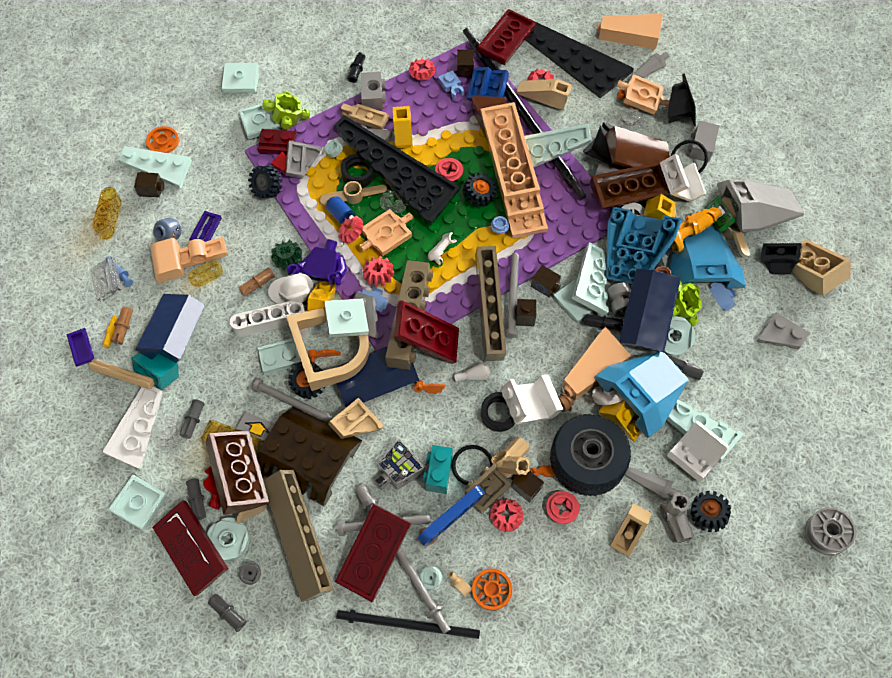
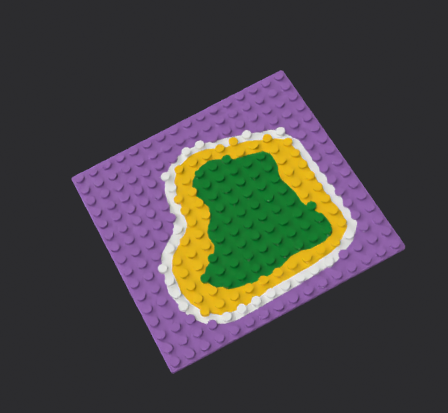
(439, 131)

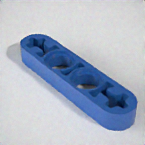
(451, 515)

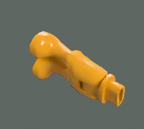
(693, 225)

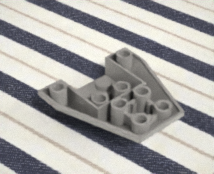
(760, 204)

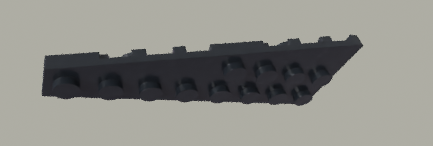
(586, 65)
(413, 181)

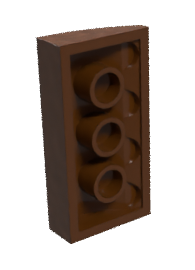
(635, 149)
(629, 185)
(236, 471)

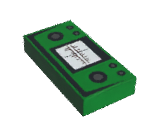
(726, 218)

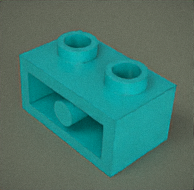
(159, 368)
(439, 469)

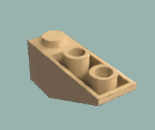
(549, 92)

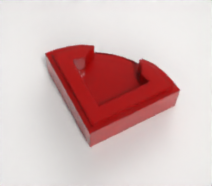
(280, 162)

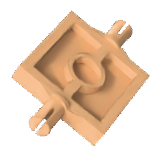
(643, 94)
(386, 232)

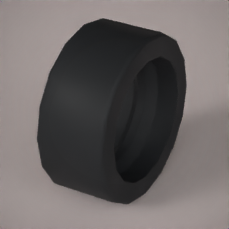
(351, 161)
(488, 422)

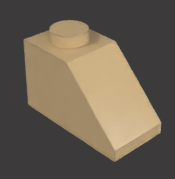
(631, 529)

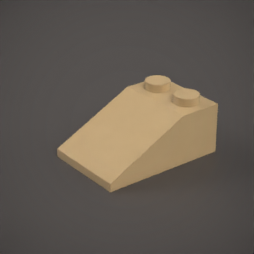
(821, 268)

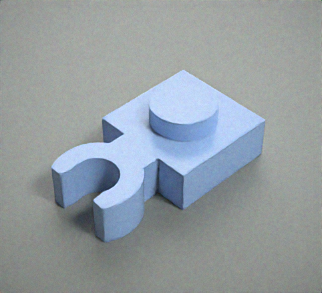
(451, 82)

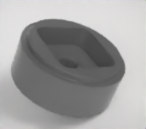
(249, 573)

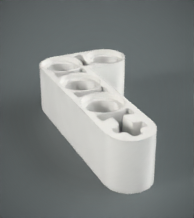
(268, 321)

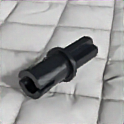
(356, 67)
(602, 322)

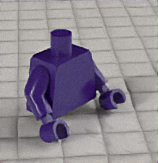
(322, 264)

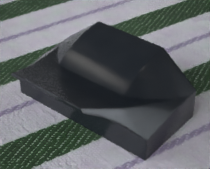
(781, 257)

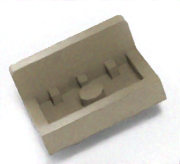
(492, 483)

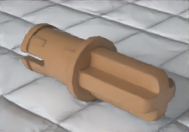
(256, 282)
(122, 325)

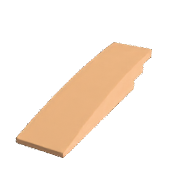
(514, 170)

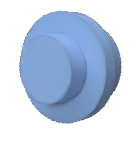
(500, 225)

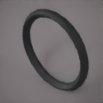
(697, 143)
(453, 465)

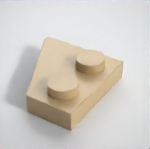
(355, 420)

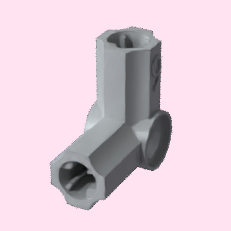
(675, 514)

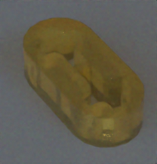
(205, 273)

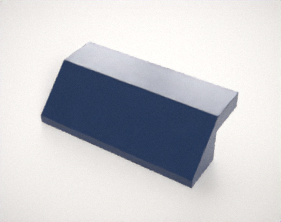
(650, 310)
(170, 326)
(375, 379)

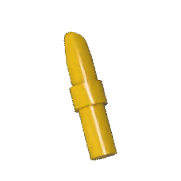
(109, 332)

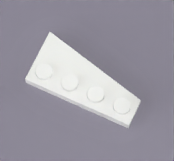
(134, 431)

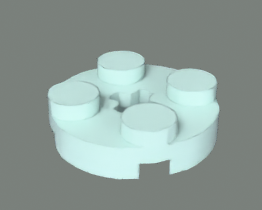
(686, 339)
(239, 534)

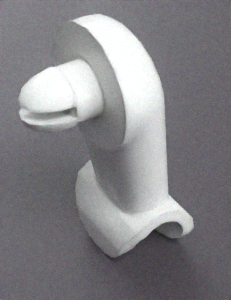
(437, 251)

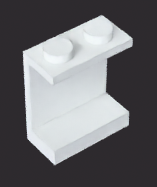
(682, 181)
(532, 401)

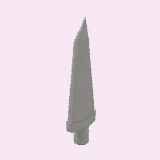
(653, 64)
(653, 483)

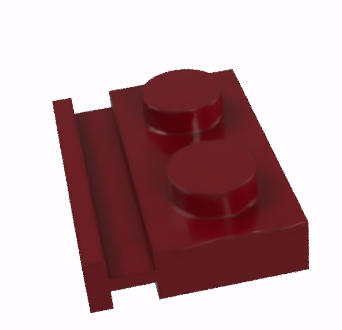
(275, 141)

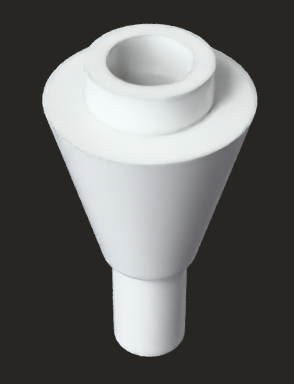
(478, 372)

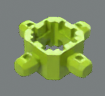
(288, 117)
(691, 304)

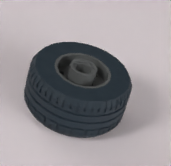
(590, 454)

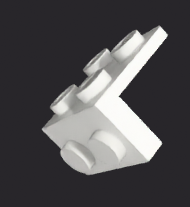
(698, 451)

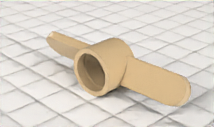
(355, 198)
(735, 235)

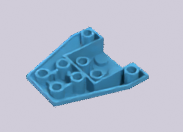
(636, 243)
(707, 259)
(648, 386)

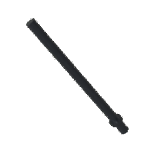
(406, 624)

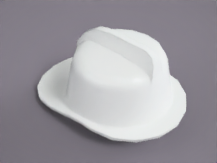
(291, 288)

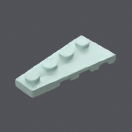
(555, 143)
(169, 166)
(591, 280)
(684, 416)

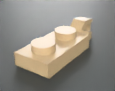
(365, 115)

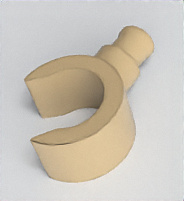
(459, 584)

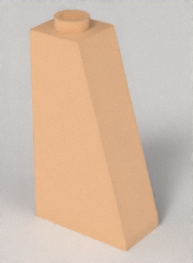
(631, 29)
(601, 353)

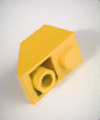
(402, 127)
(660, 206)
(322, 292)
(623, 416)

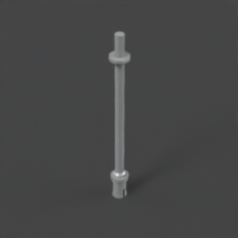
(434, 610)

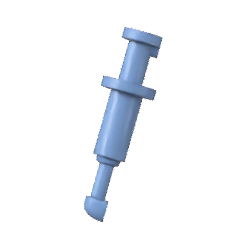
(123, 275)

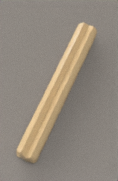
(122, 374)

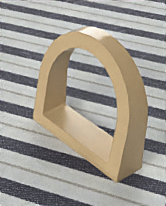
(327, 377)

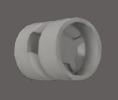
(619, 297)

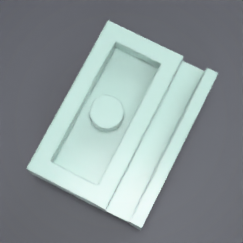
(279, 356)

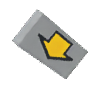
(255, 425)

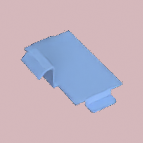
(723, 295)
(380, 300)

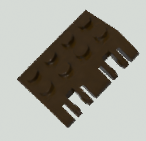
(309, 449)

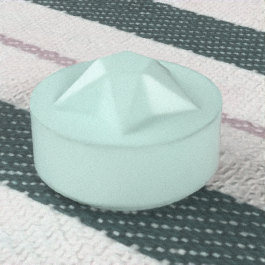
(333, 148)
(431, 577)

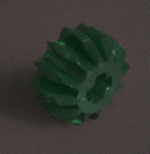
(286, 254)

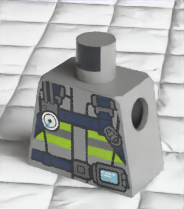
(398, 467)

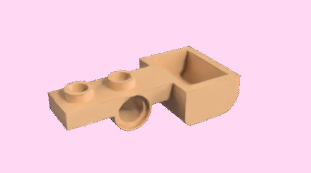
(171, 260)

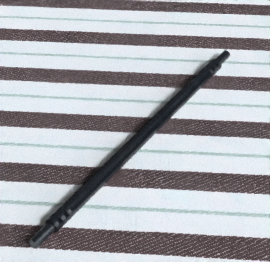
(561, 166)

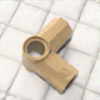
(512, 459)

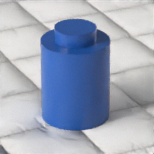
(339, 209)

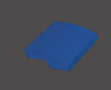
(488, 83)

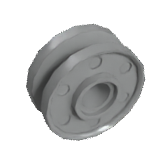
(841, 526)

